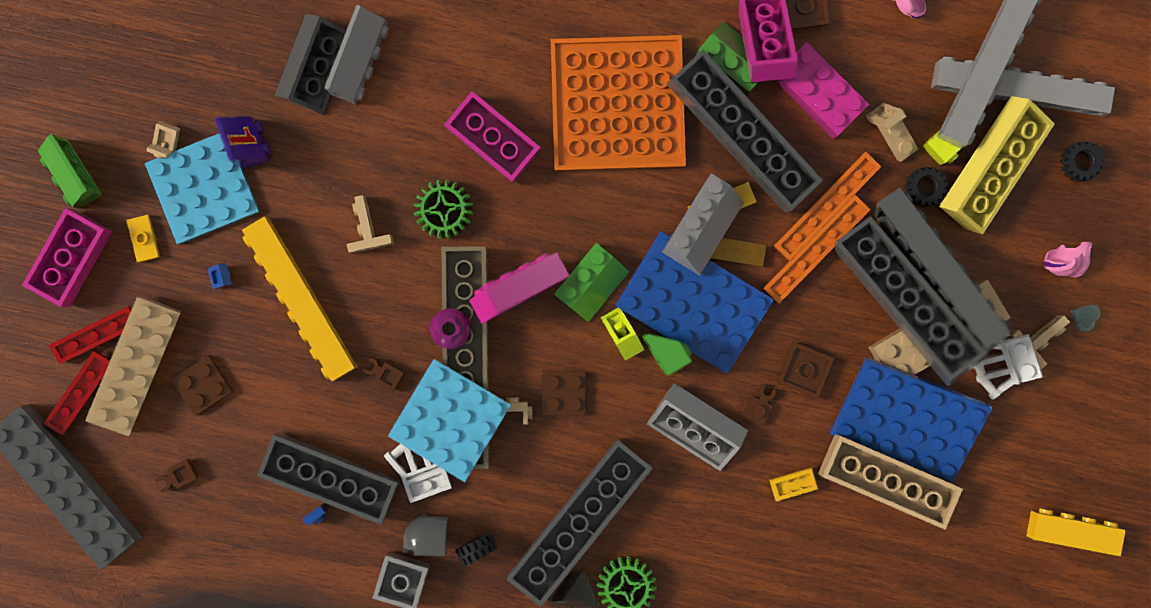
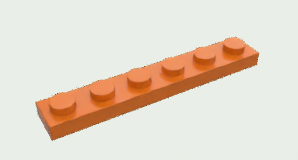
(827, 206)
(815, 249)

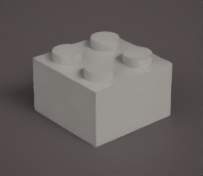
(401, 580)

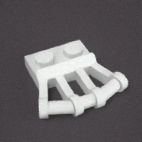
(1020, 361)
(419, 482)

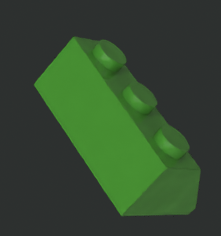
(728, 52)
(68, 171)
(592, 282)
(668, 353)

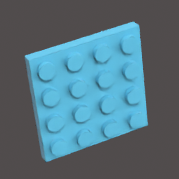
(201, 189)
(449, 420)

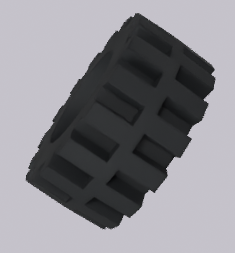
(1095, 158)
(937, 179)
(476, 549)

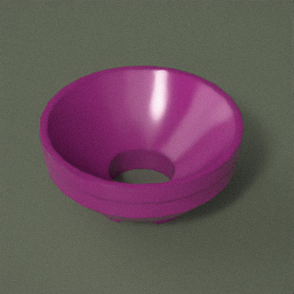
(461, 333)

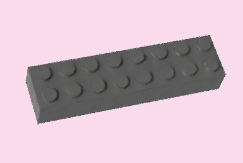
(744, 132)
(937, 266)
(910, 301)
(66, 487)
(579, 522)

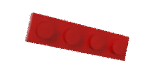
(90, 336)
(77, 392)

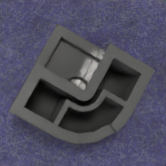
(427, 535)

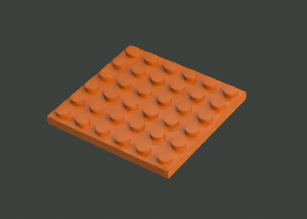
(616, 103)

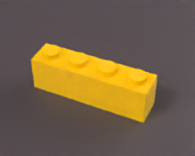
(1076, 533)

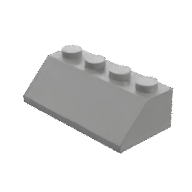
(357, 55)
(704, 224)
(697, 427)

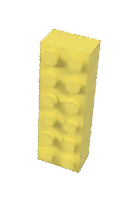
(997, 164)

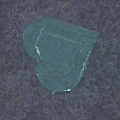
(1085, 317)

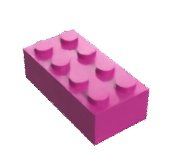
(767, 39)
(822, 92)
(492, 137)
(67, 258)
(518, 286)

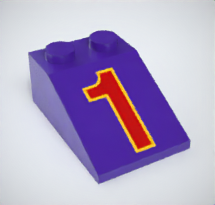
(243, 140)

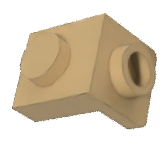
(164, 140)
(517, 405)

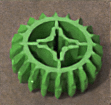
(453, 208)
(616, 588)

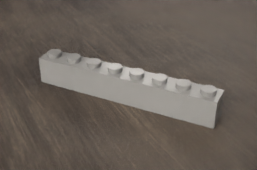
(987, 71)
(1042, 90)

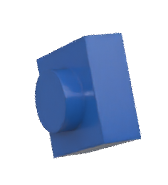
(219, 276)
(316, 516)

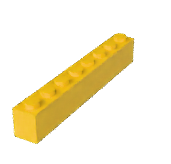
(299, 299)

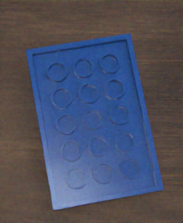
(705, 311)
(910, 419)

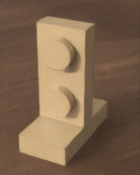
(893, 130)
(366, 230)
(1040, 338)

